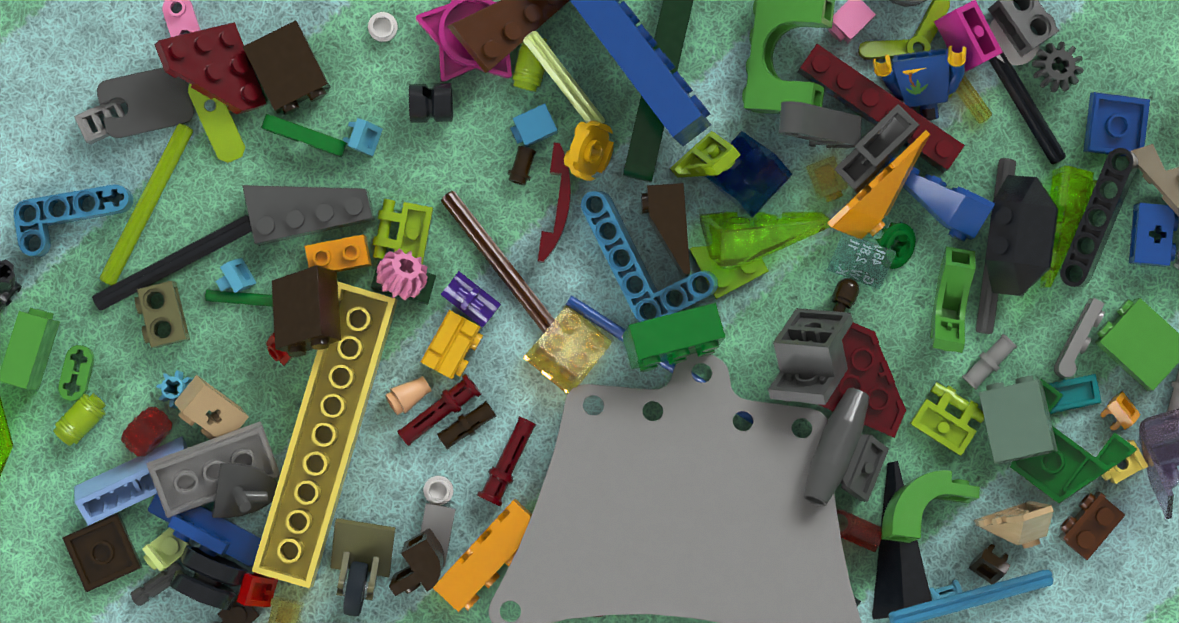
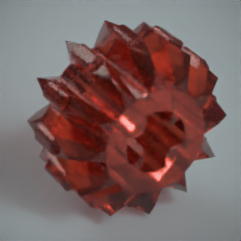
(146, 431)

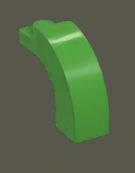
(951, 299)
(905, 509)

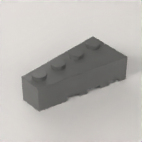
(294, 212)

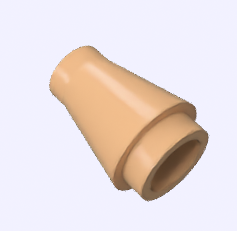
(406, 395)

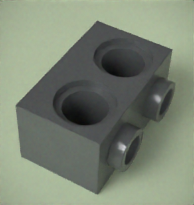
(1017, 23)

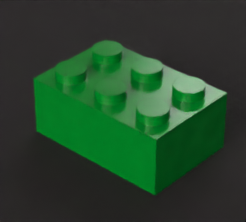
(673, 337)

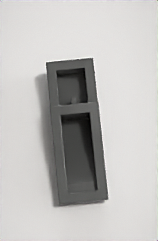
(877, 148)

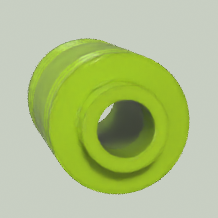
(528, 70)
(80, 419)

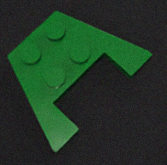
(1071, 467)

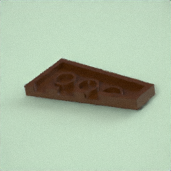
(501, 27)

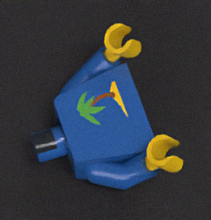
(923, 77)

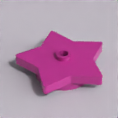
(453, 57)

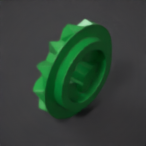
(905, 246)

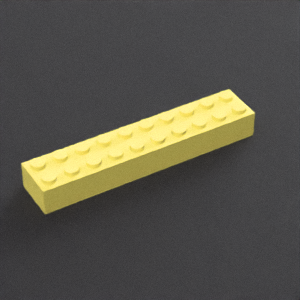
(324, 439)

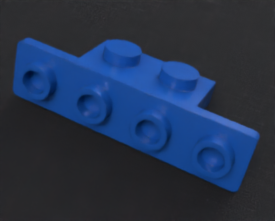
(213, 534)

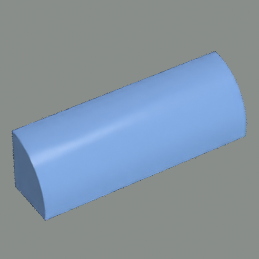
(121, 485)

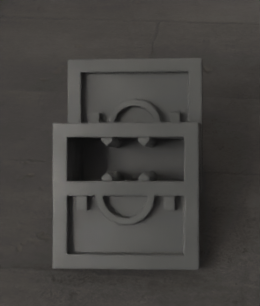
(810, 356)

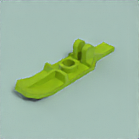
(218, 127)

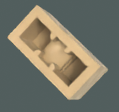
(199, 399)

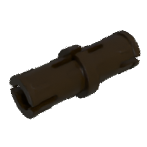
(466, 425)

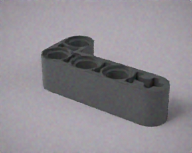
(819, 125)

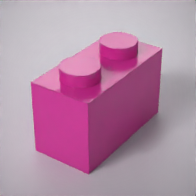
(969, 28)

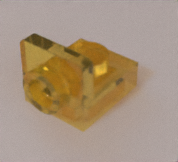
(826, 180)

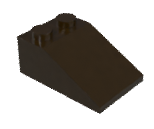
(668, 218)

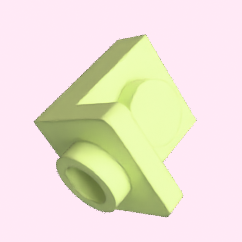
(164, 550)

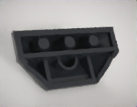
(1020, 235)

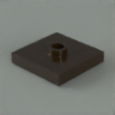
(102, 552)

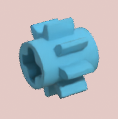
(167, 387)

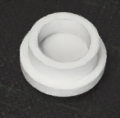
(382, 27)
(438, 490)

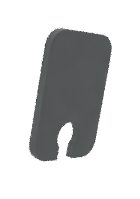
(152, 99)

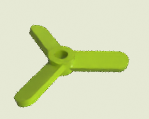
(924, 35)

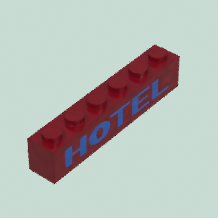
(875, 103)

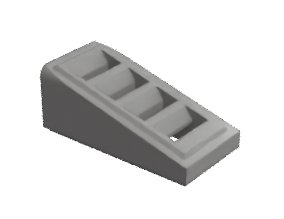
(94, 113)

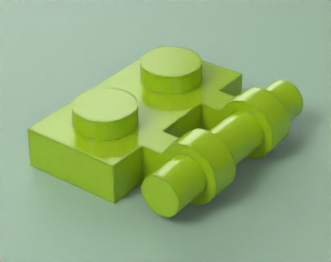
(412, 230)
(943, 426)

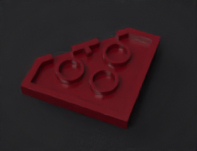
(214, 66)
(872, 375)

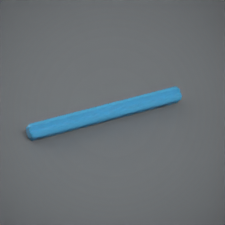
(972, 598)

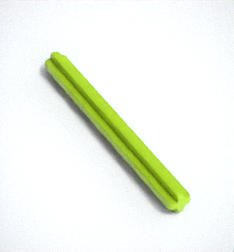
(146, 204)

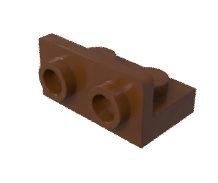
(1091, 525)

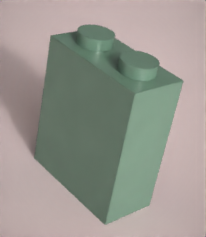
(1017, 420)

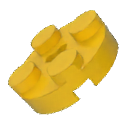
(589, 150)

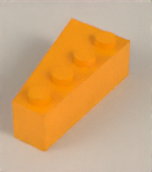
(484, 558)

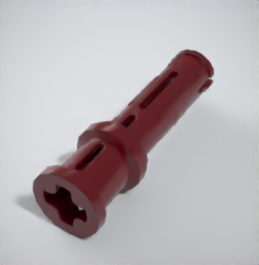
(450, 401)
(502, 474)

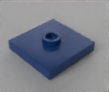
(1115, 123)

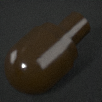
(845, 294)

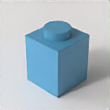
(533, 126)

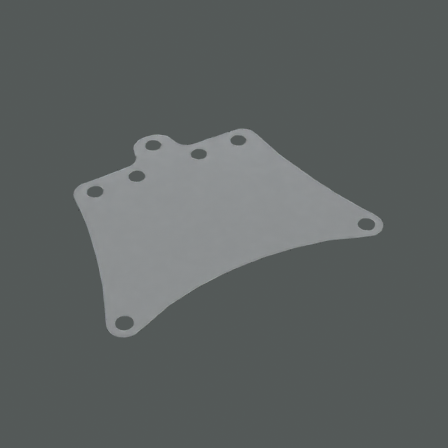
(680, 513)

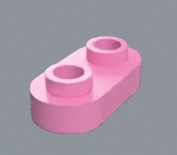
(182, 21)

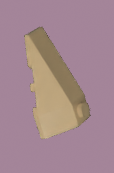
(1019, 524)

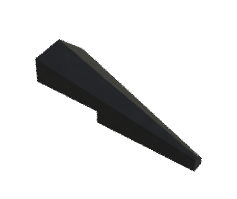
(900, 568)

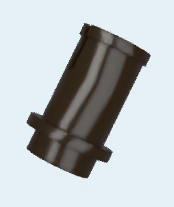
(522, 165)

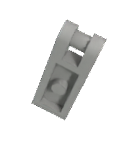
(1078, 339)

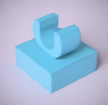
(364, 136)
(236, 276)

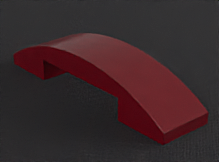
(548, 239)

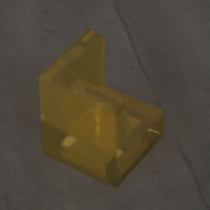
(285, 610)

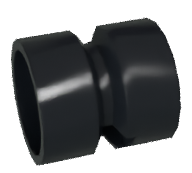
(430, 103)

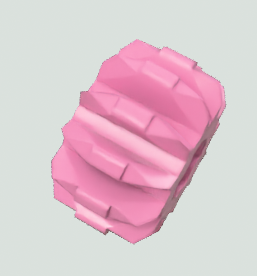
(401, 274)

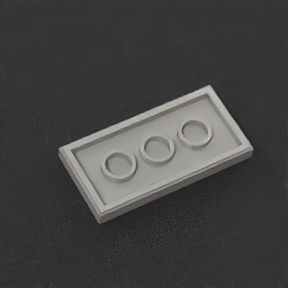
(191, 475)

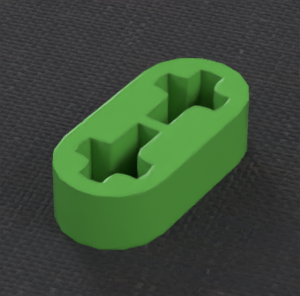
(69, 370)

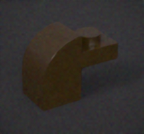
(425, 564)

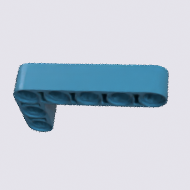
(636, 267)

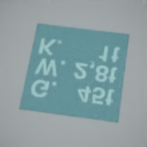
(861, 261)

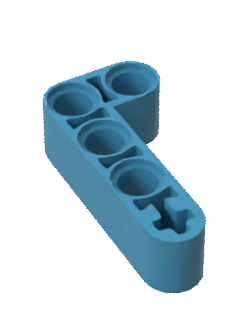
(74, 212)

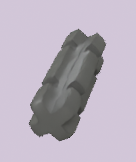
(154, 585)

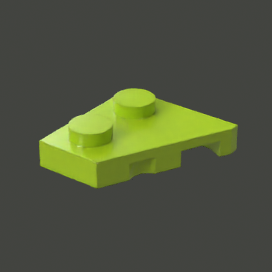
(706, 158)
(727, 278)

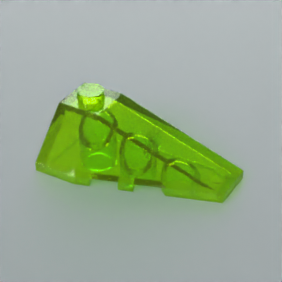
(1071, 193)
(744, 240)

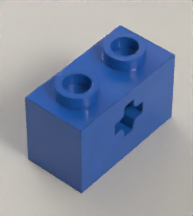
(1143, 249)

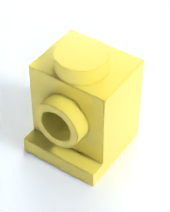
(1133, 464)

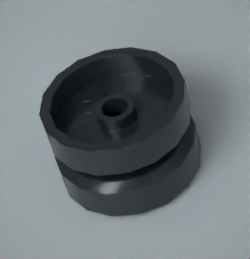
(207, 579)

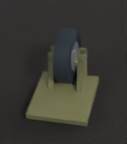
(362, 550)

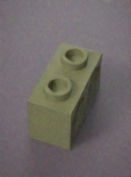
(170, 312)

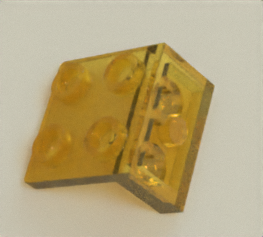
(568, 349)

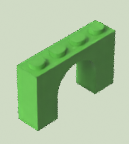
(772, 20)

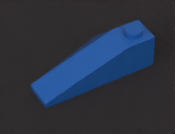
(954, 209)

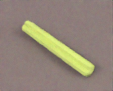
(562, 77)

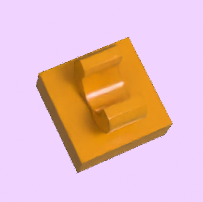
(1123, 411)

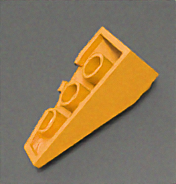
(874, 202)

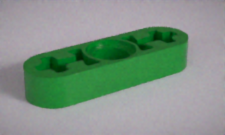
(303, 134)

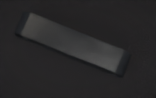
(1111, 208)

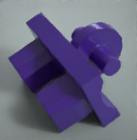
(470, 299)

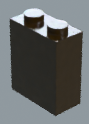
(287, 68)
(306, 311)

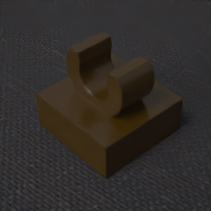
(989, 565)

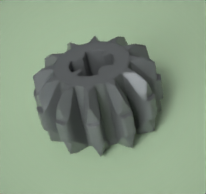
(1054, 76)

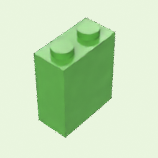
(1140, 343)
(29, 349)

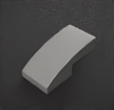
(440, 521)

